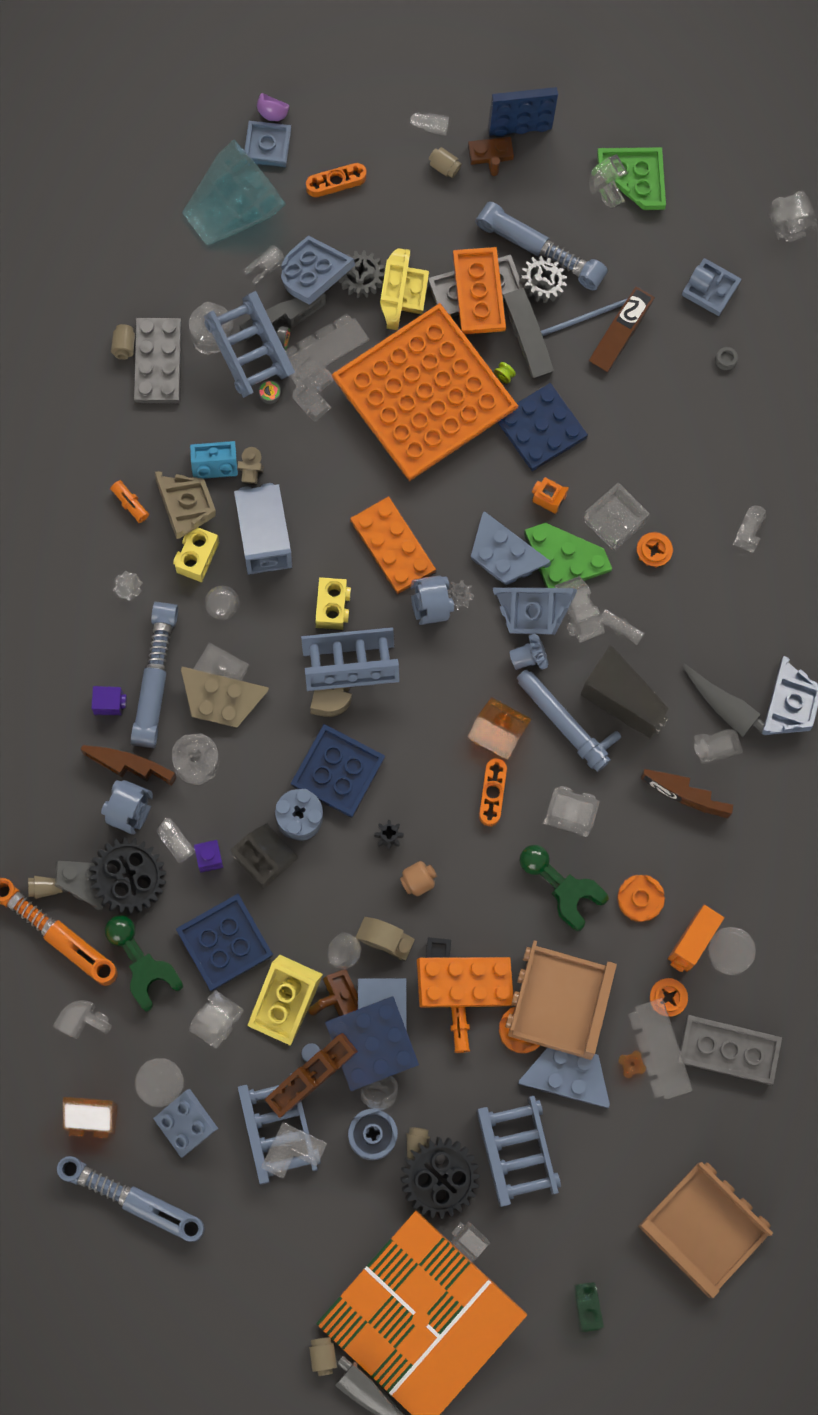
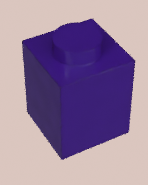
(108, 700)
(208, 856)

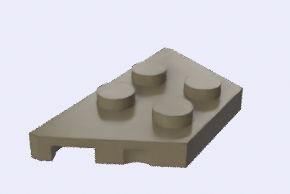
(185, 502)
(220, 697)

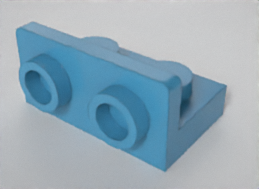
(214, 460)

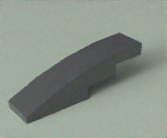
(289, 312)
(528, 332)

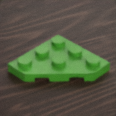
(644, 175)
(568, 555)

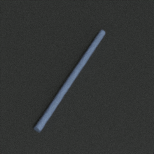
(583, 317)

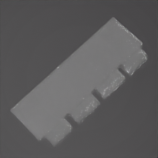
(330, 345)
(664, 1050)

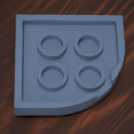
(313, 269)

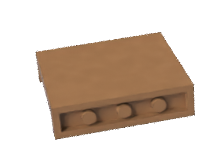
(560, 1001)
(705, 1228)

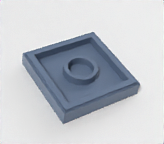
(268, 143)

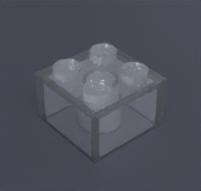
(616, 516)
(571, 811)

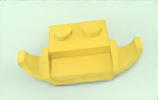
(402, 288)

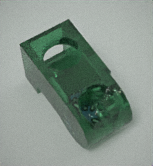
(588, 1307)

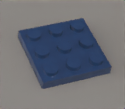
(522, 111)
(542, 427)
(338, 770)
(224, 942)
(380, 1042)

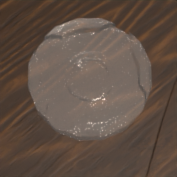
(731, 950)
(159, 1082)

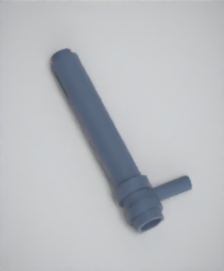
(587, 747)

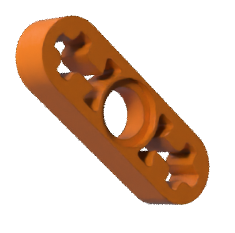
(332, 188)
(500, 777)

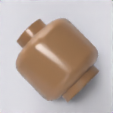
(418, 878)

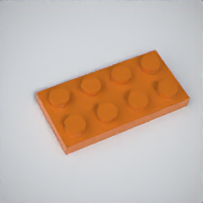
(479, 290)
(392, 544)
(465, 982)

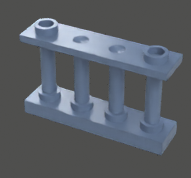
(261, 326)
(351, 674)
(255, 1121)
(500, 1167)

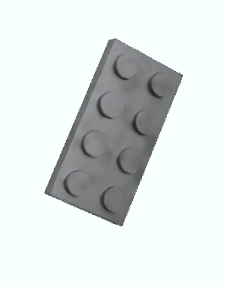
(445, 292)
(157, 360)
(730, 1050)

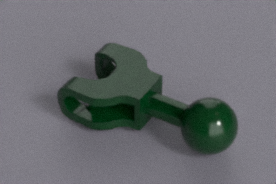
(568, 890)
(145, 970)

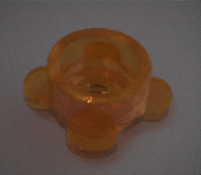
(635, 1057)

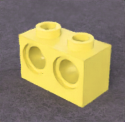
(202, 555)
(327, 603)

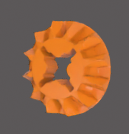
(664, 547)
(670, 985)

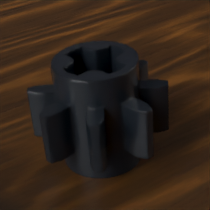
(383, 838)

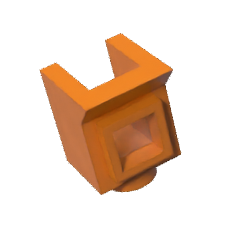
(549, 494)

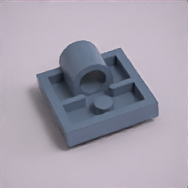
(711, 286)
(185, 1123)

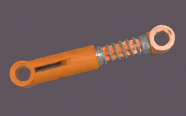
(59, 935)

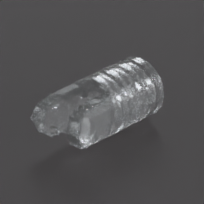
(431, 123)
(267, 262)
(175, 840)

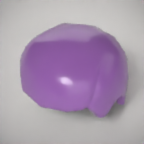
(271, 108)

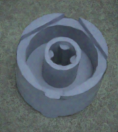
(431, 599)
(302, 801)
(127, 806)
(364, 1146)

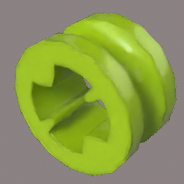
(504, 372)

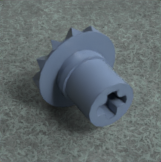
(530, 654)

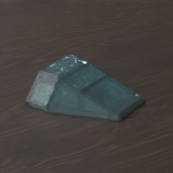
(231, 196)

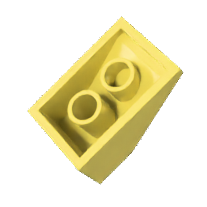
(284, 999)

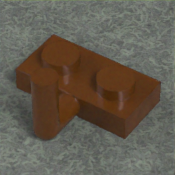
(491, 152)
(341, 993)

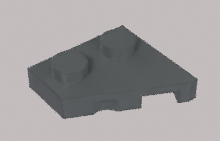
(74, 879)

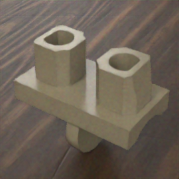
(251, 457)

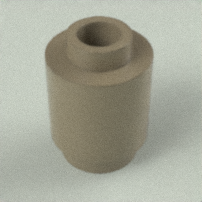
(444, 162)
(123, 341)
(322, 1356)

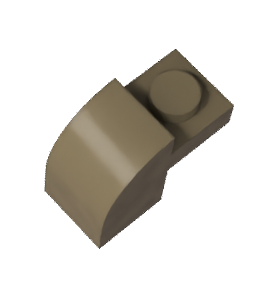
(330, 702)
(385, 937)

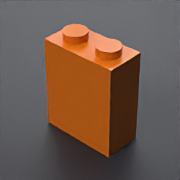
(695, 939)

